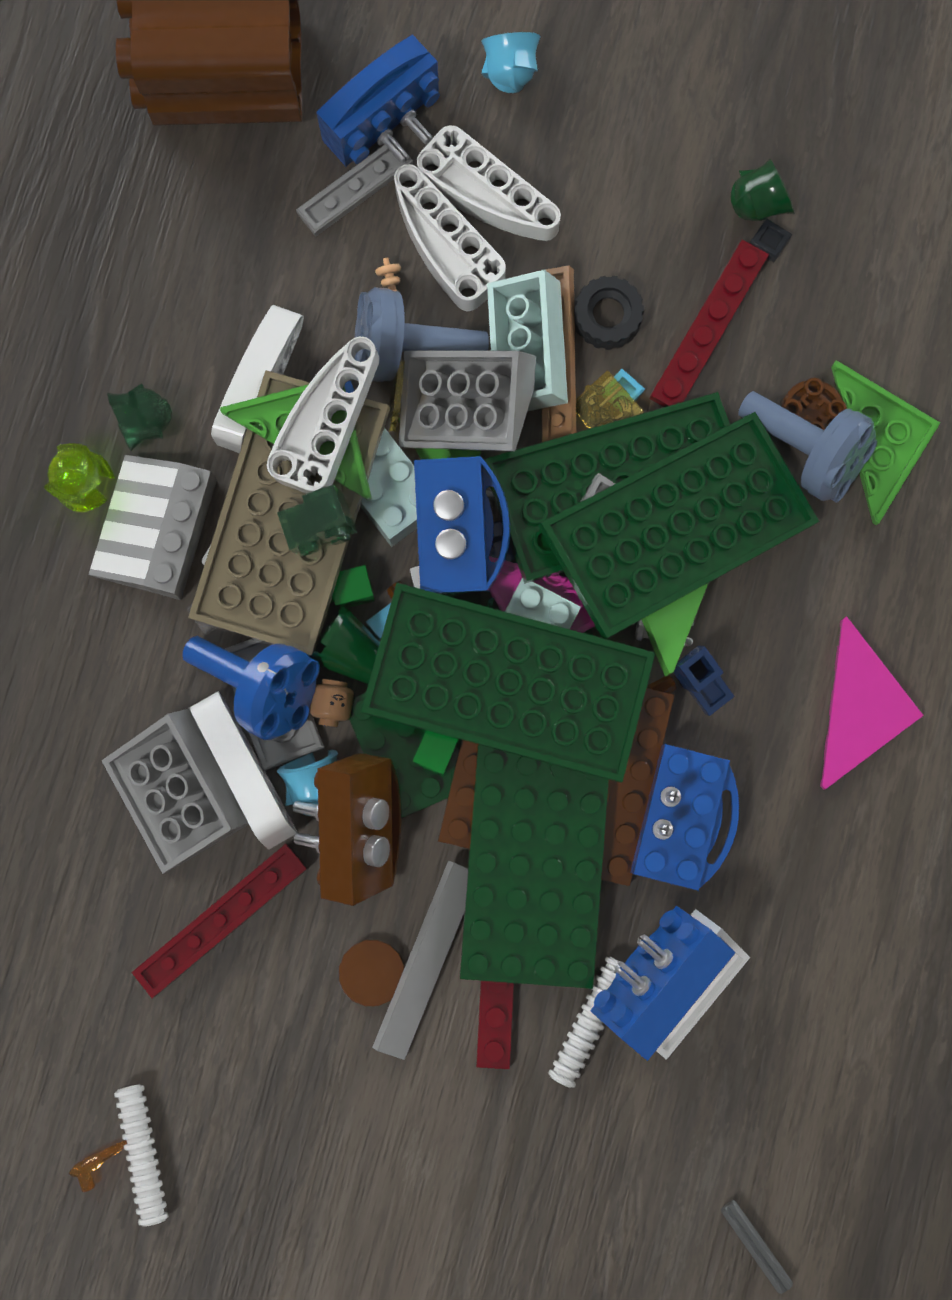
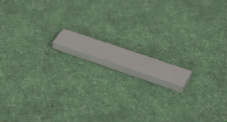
(424, 963)

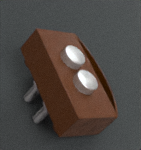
(356, 827)

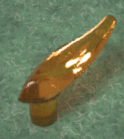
(84, 1168)

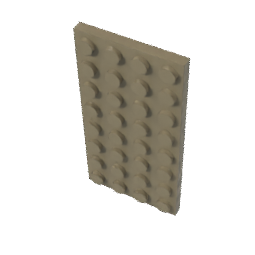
(250, 573)

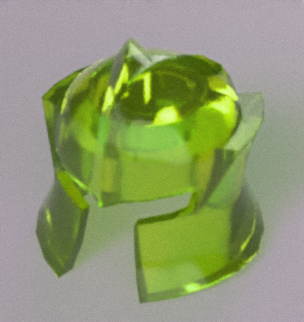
(74, 476)

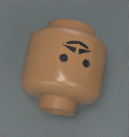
(332, 702)

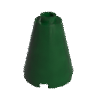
(347, 647)

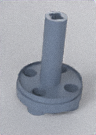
(383, 322)
(833, 453)

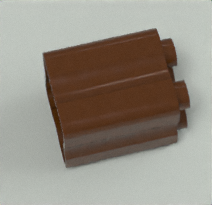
(213, 60)

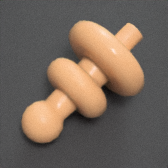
(388, 271)

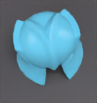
(510, 60)
(300, 777)

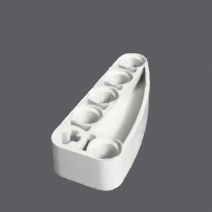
(472, 189)
(442, 249)
(267, 351)
(311, 416)
(243, 771)

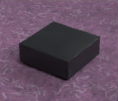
(771, 239)

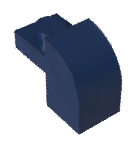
(701, 677)

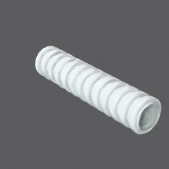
(584, 1032)
(141, 1155)

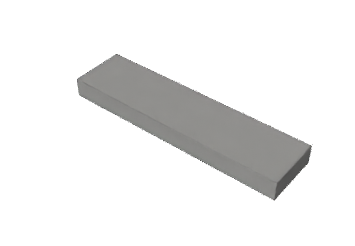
(350, 190)

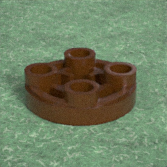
(814, 402)

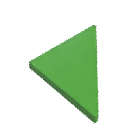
(267, 416)
(900, 436)
(670, 628)

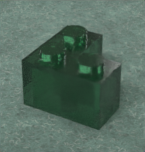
(317, 521)

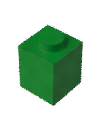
(352, 588)
(435, 752)

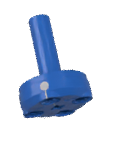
(270, 690)

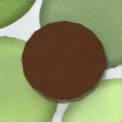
(370, 972)

